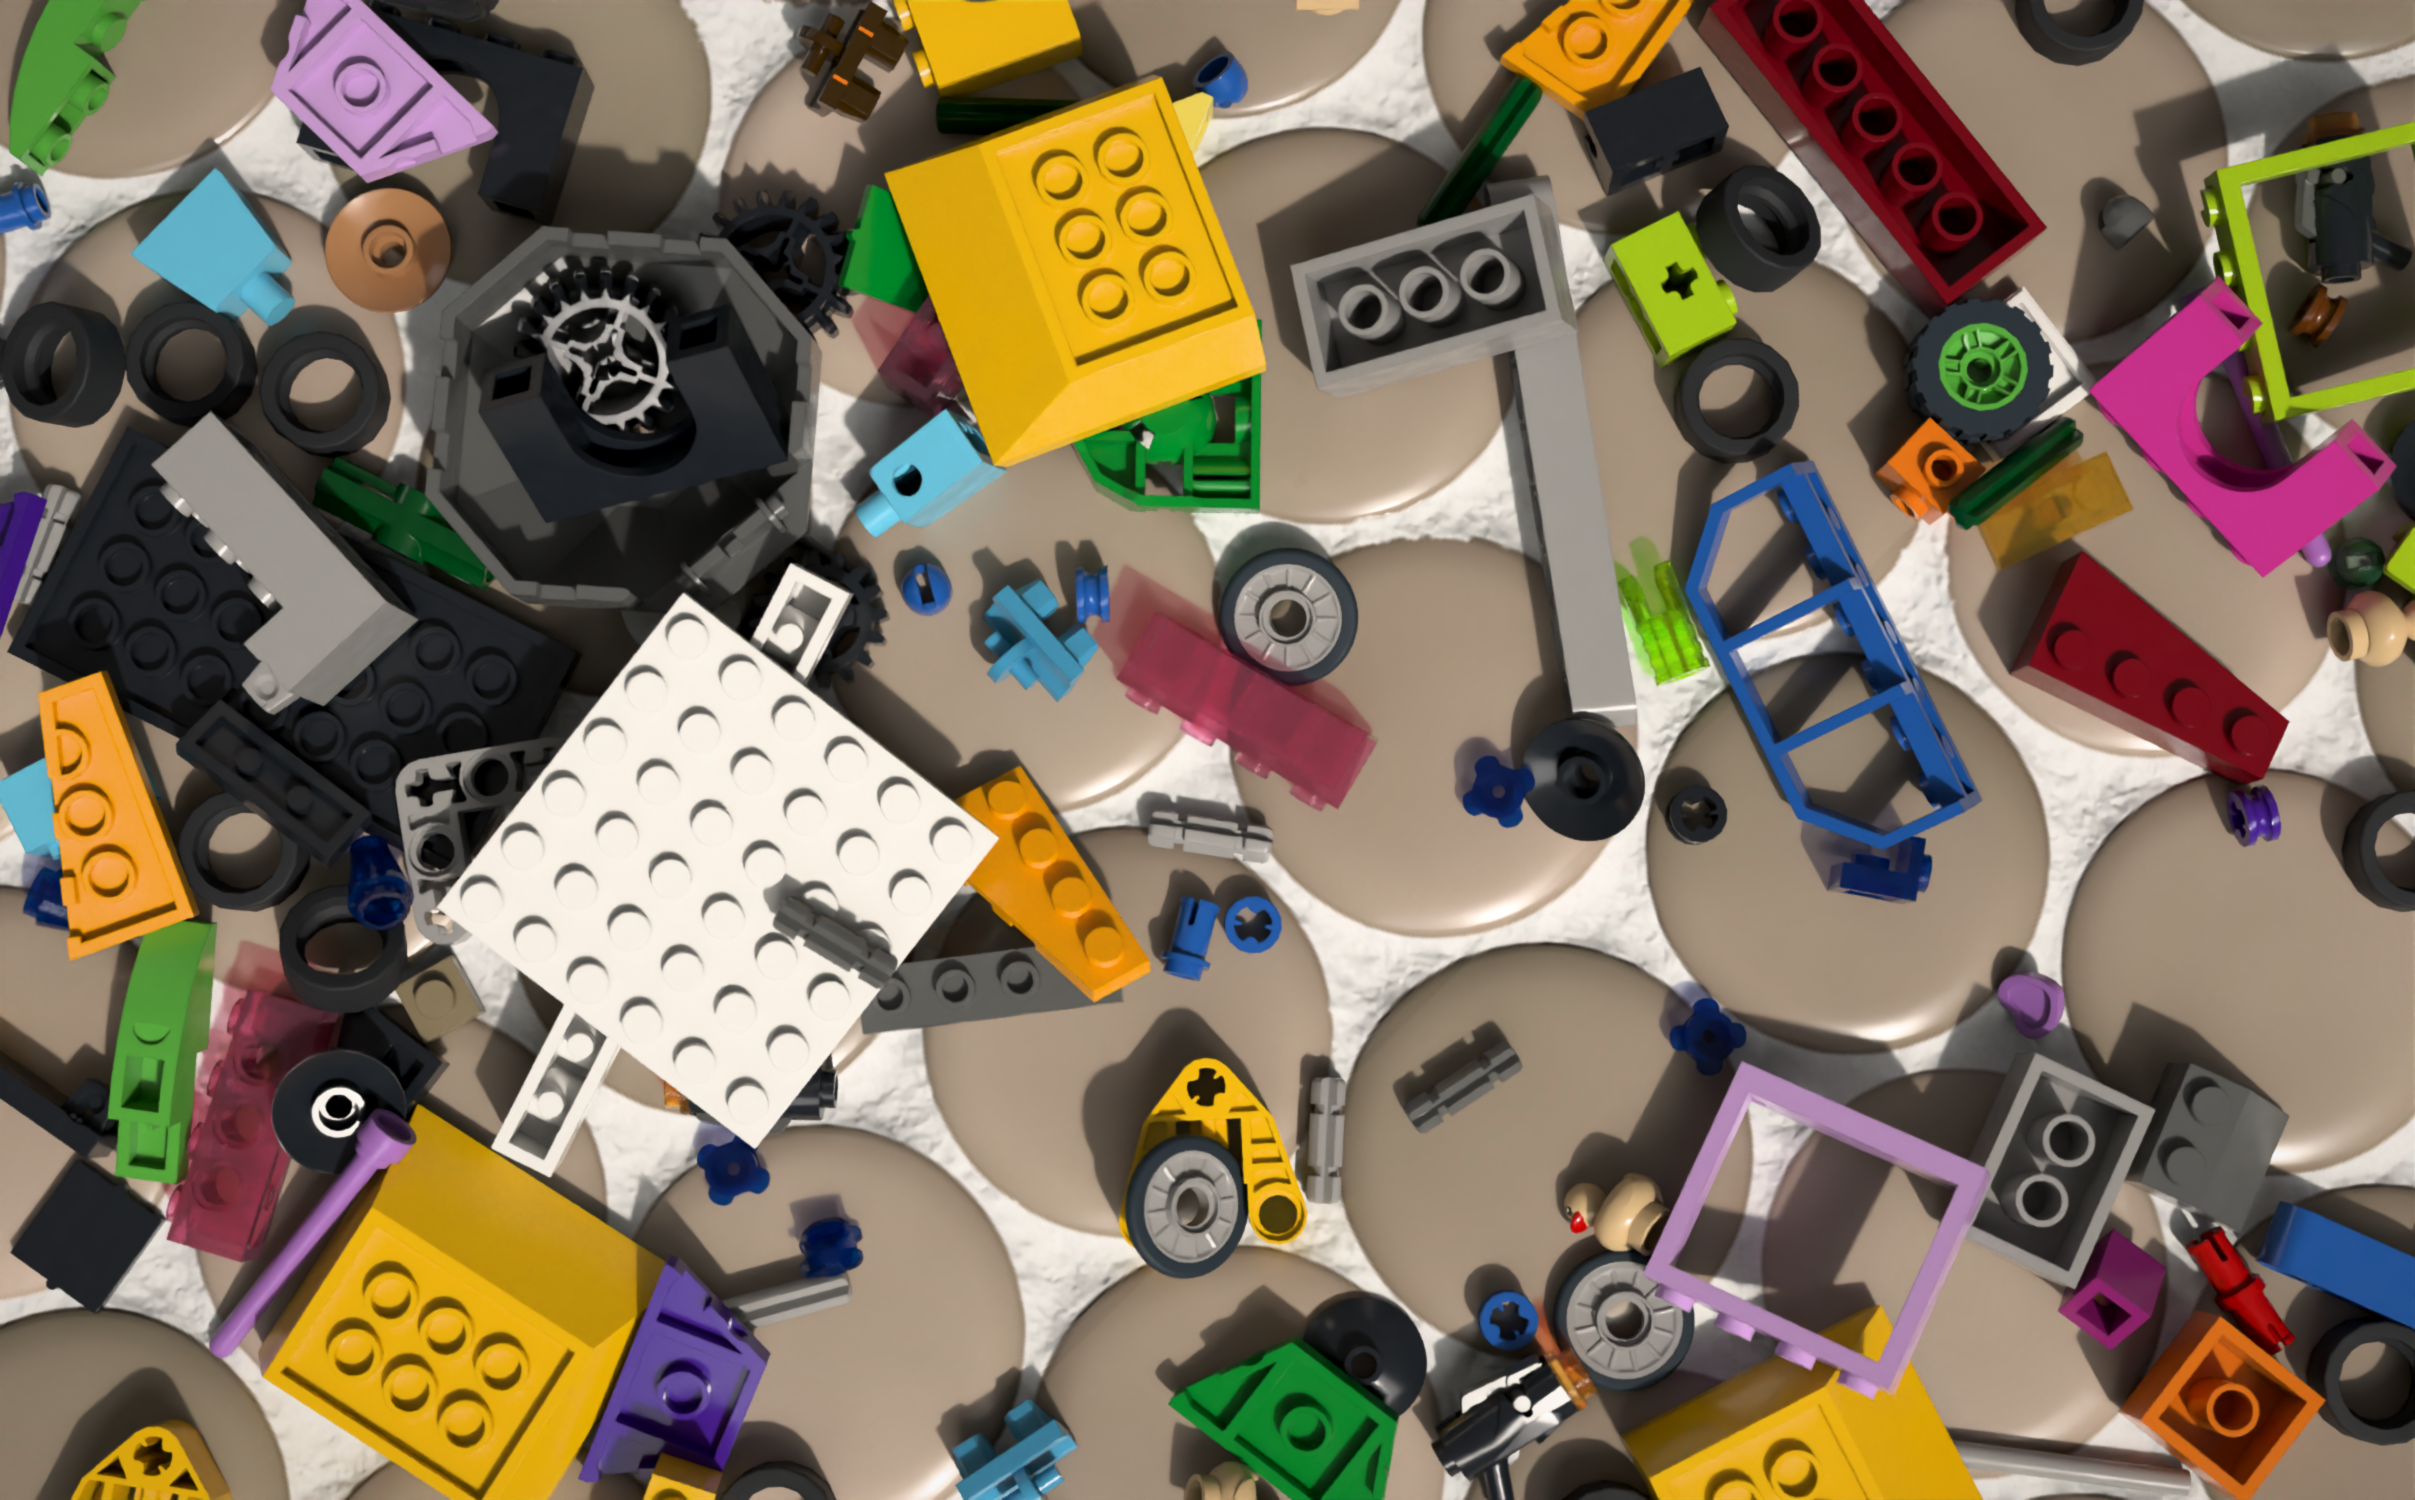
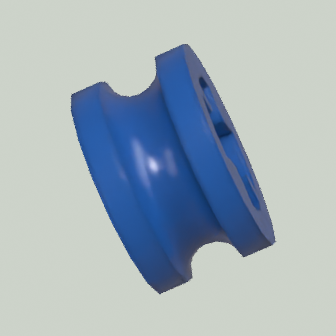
(1092, 594)
(1255, 905)
(1492, 1331)

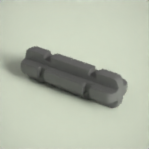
(835, 942)
(1463, 1087)

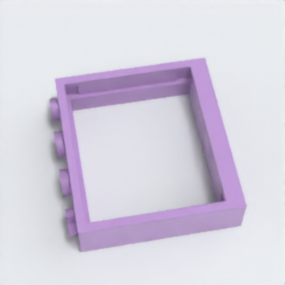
(1864, 1133)

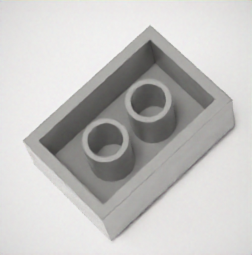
(2054, 1166)

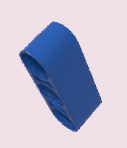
(2340, 1263)

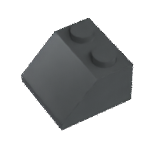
(2206, 1145)

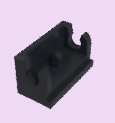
(1654, 131)

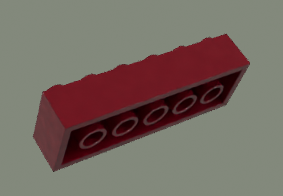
(1877, 140)

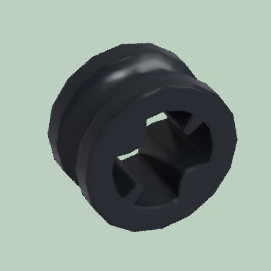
(1691, 796)

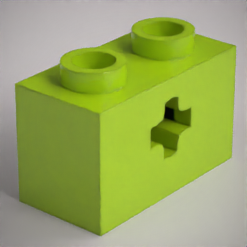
(1669, 323)

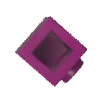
(2114, 1290)

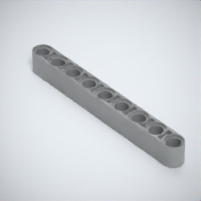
(1570, 513)

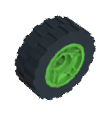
(1992, 339)

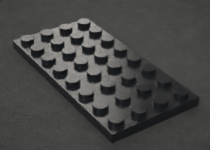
(171, 624)

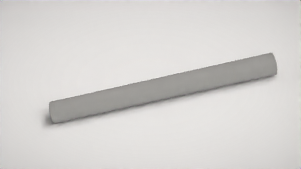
(2074, 1468)

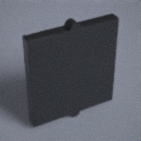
(88, 1236)

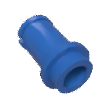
(23, 207)
(1190, 939)

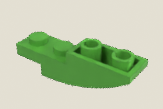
(62, 76)
(157, 1050)

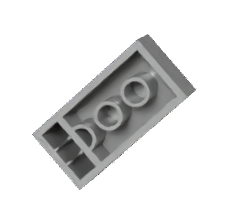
(329, 599)

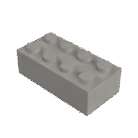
(1434, 297)

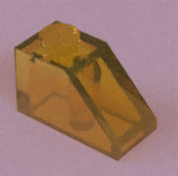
(2056, 511)

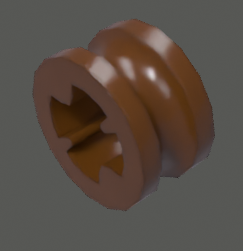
(2318, 315)

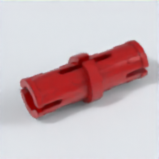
(2239, 1291)

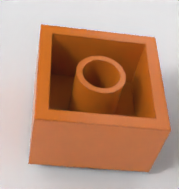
(2221, 1405)

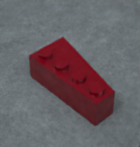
(2140, 673)

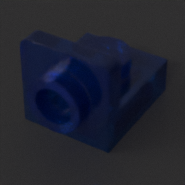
(1871, 878)

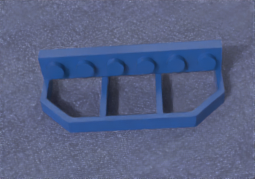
(1859, 613)

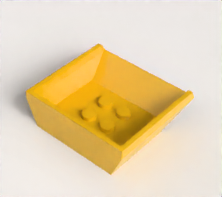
(1078, 271)
(464, 1320)
(1804, 1435)

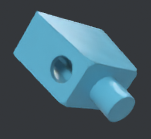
(220, 253)
(952, 466)

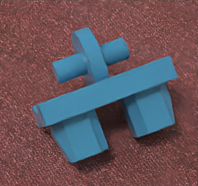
(1028, 647)
(1038, 1447)

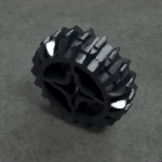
(787, 251)
(576, 343)

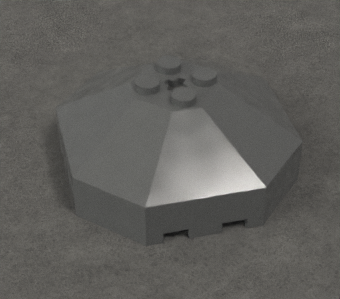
(641, 551)

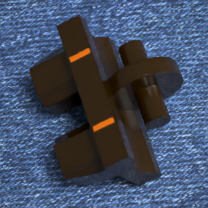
(867, 39)

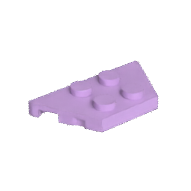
(371, 92)

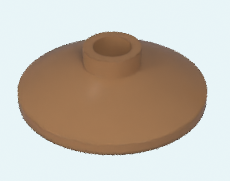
(368, 230)

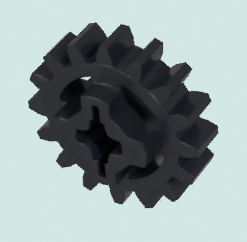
(856, 618)

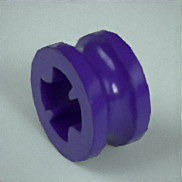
(2253, 815)

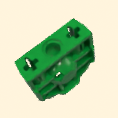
(1214, 474)

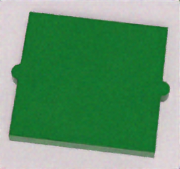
(880, 255)

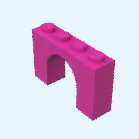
(2257, 510)

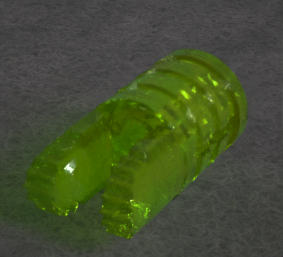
(1670, 636)

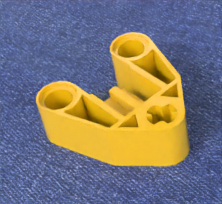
(1263, 1153)
(136, 1464)

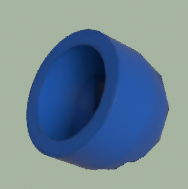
(1223, 80)
(940, 586)

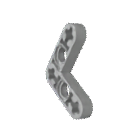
(448, 818)

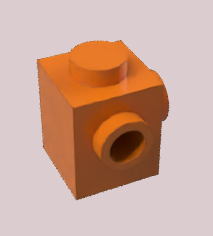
(1928, 473)

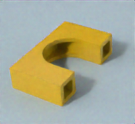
(987, 42)

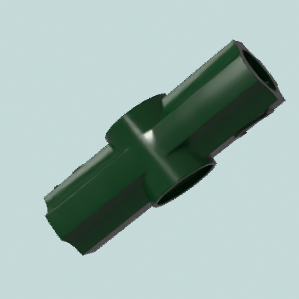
(398, 520)

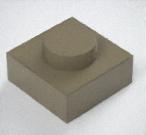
(440, 999)

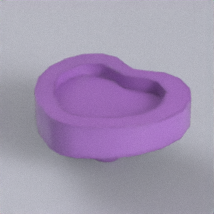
(2033, 1001)

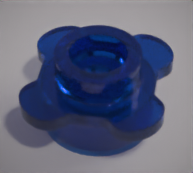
(1481, 797)
(1689, 1036)
(724, 1185)
(830, 1247)

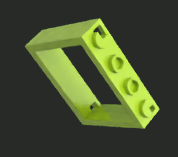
(2240, 270)

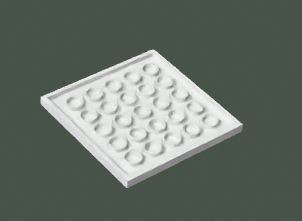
(671, 837)

